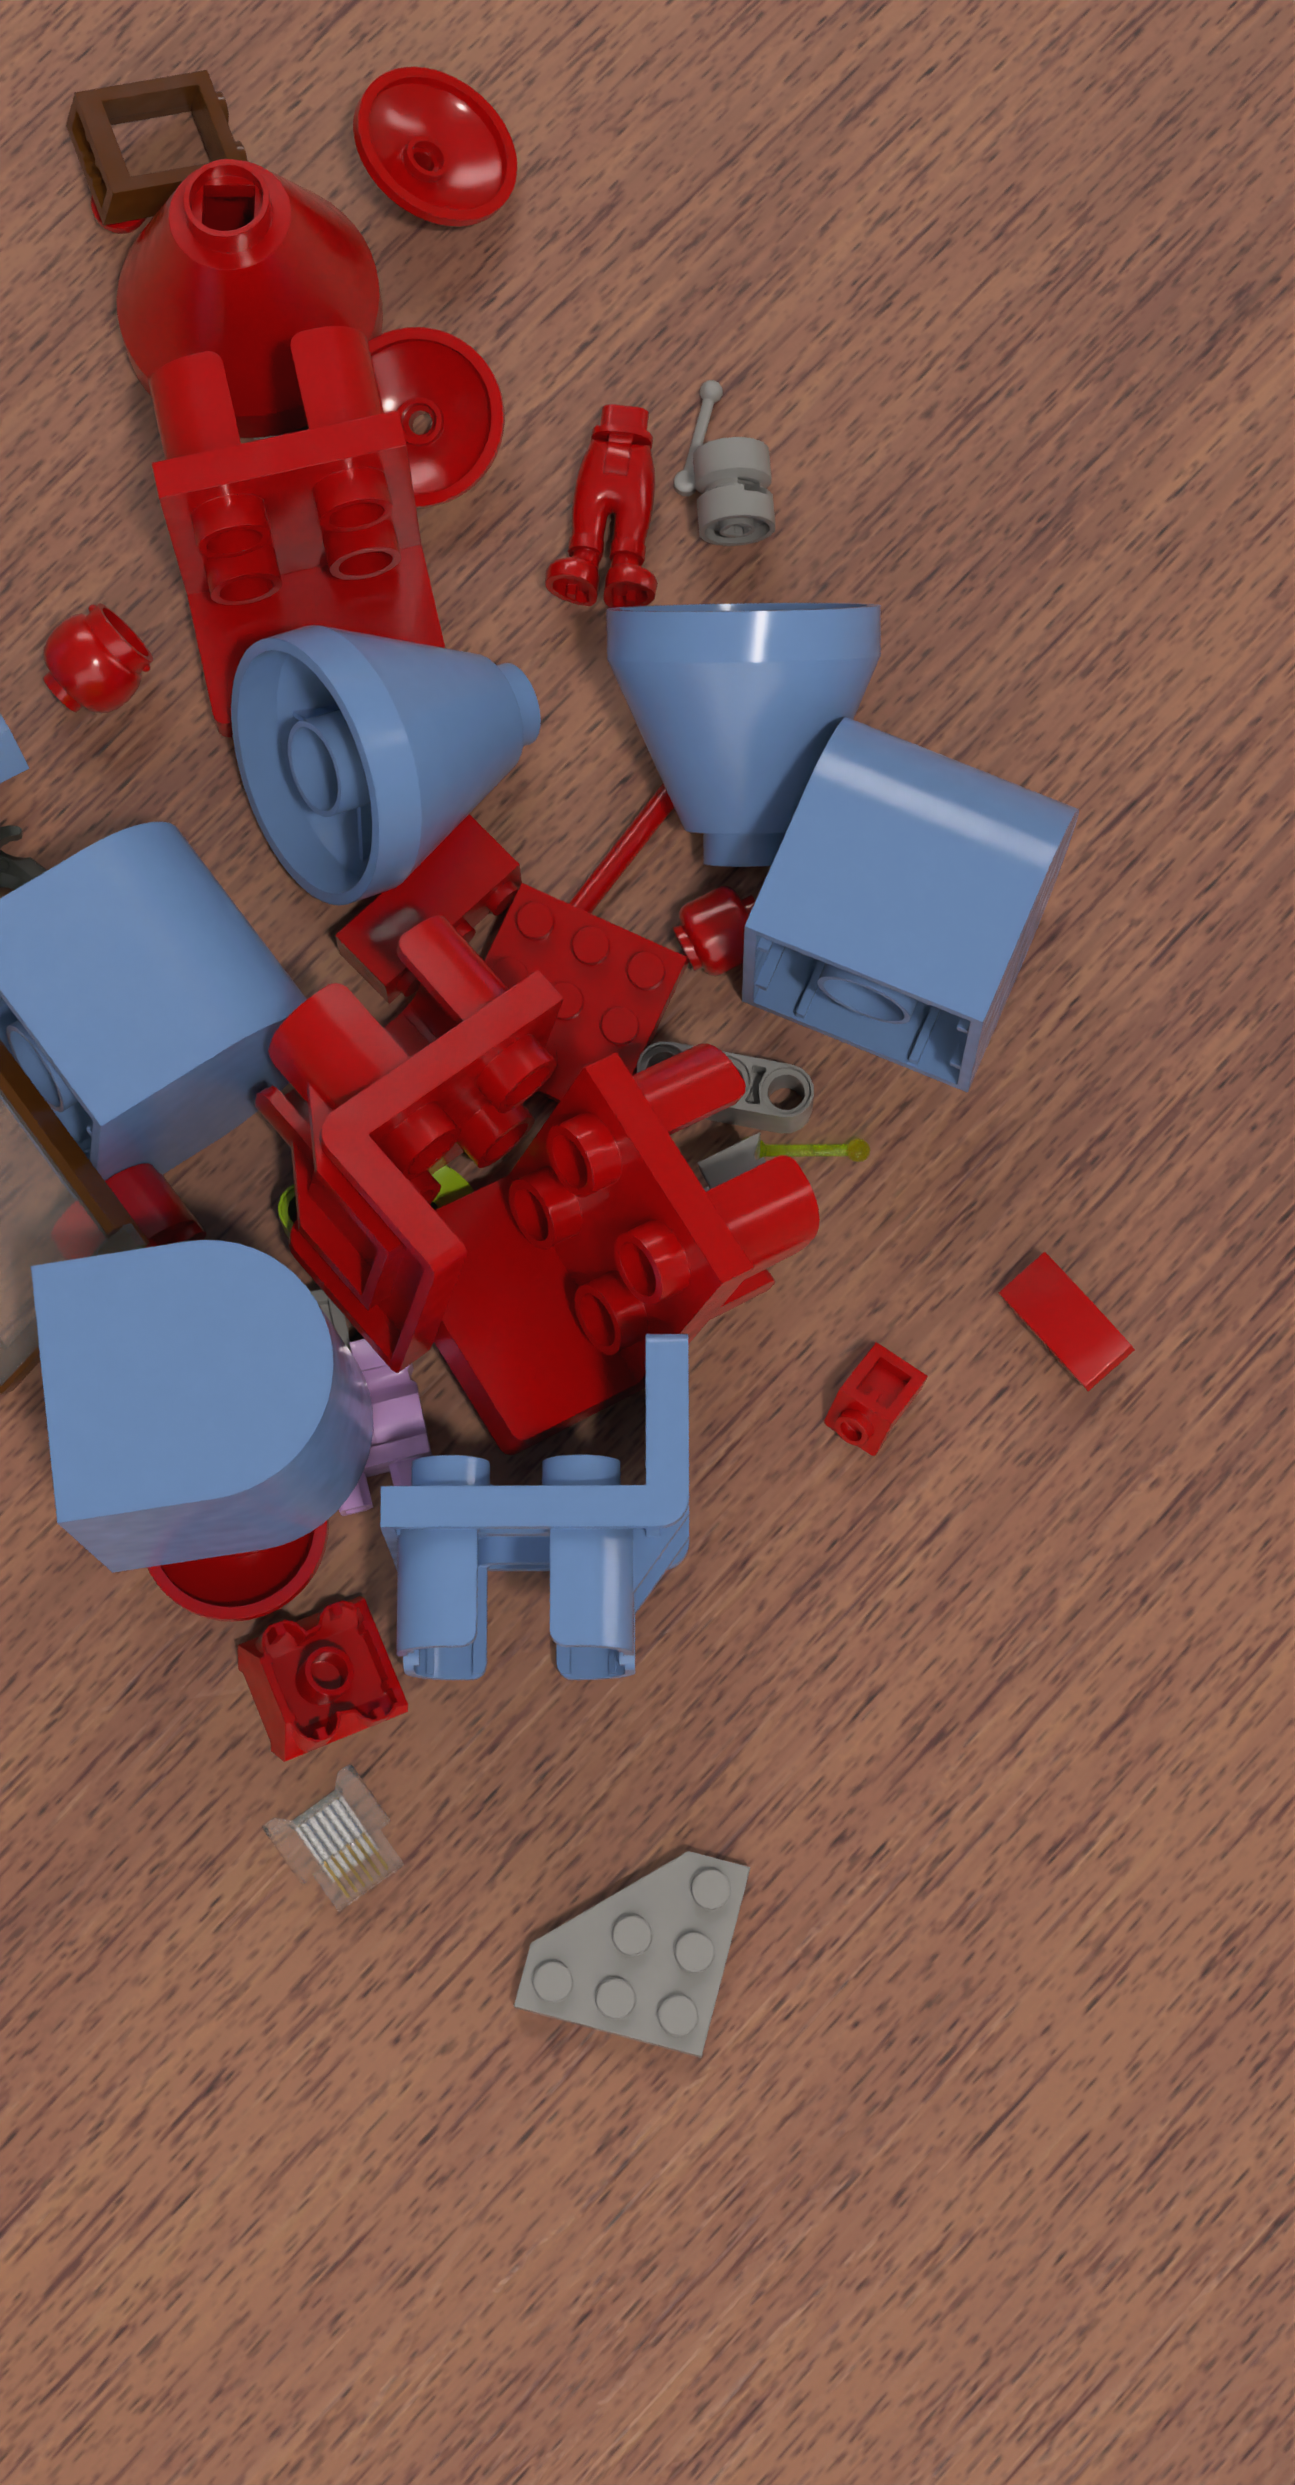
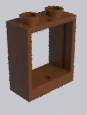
(89, 126)

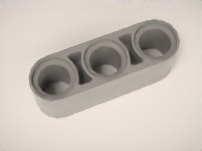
(761, 1080)

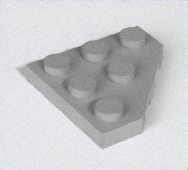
(643, 1957)

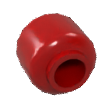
(714, 930)

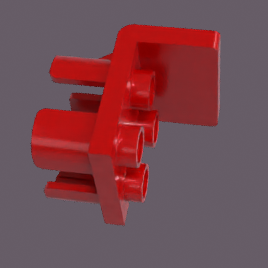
(292, 522)
(389, 1110)
(607, 1243)

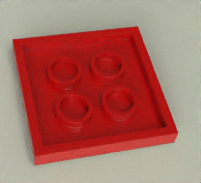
(608, 976)

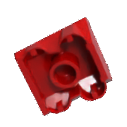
(321, 1678)

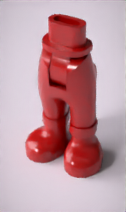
(619, 480)

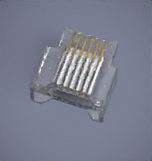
(338, 1841)

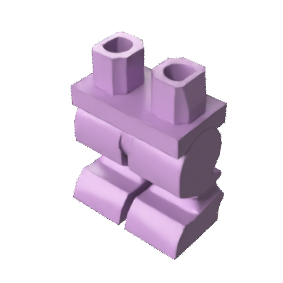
(397, 1425)

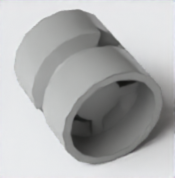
(734, 493)

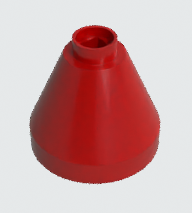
(237, 272)

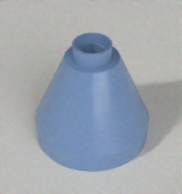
(741, 707)
(370, 750)

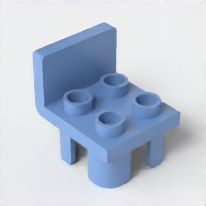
(592, 1534)

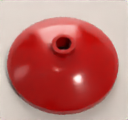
(435, 146)
(445, 378)
(244, 1583)

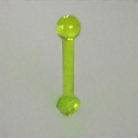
(857, 1150)

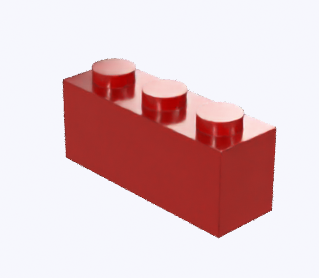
(459, 880)

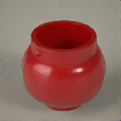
(95, 661)

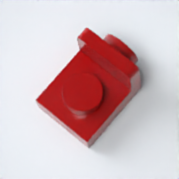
(874, 1399)

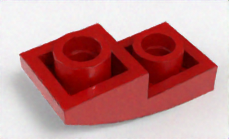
(1066, 1321)

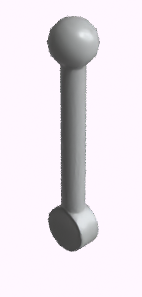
(711, 393)

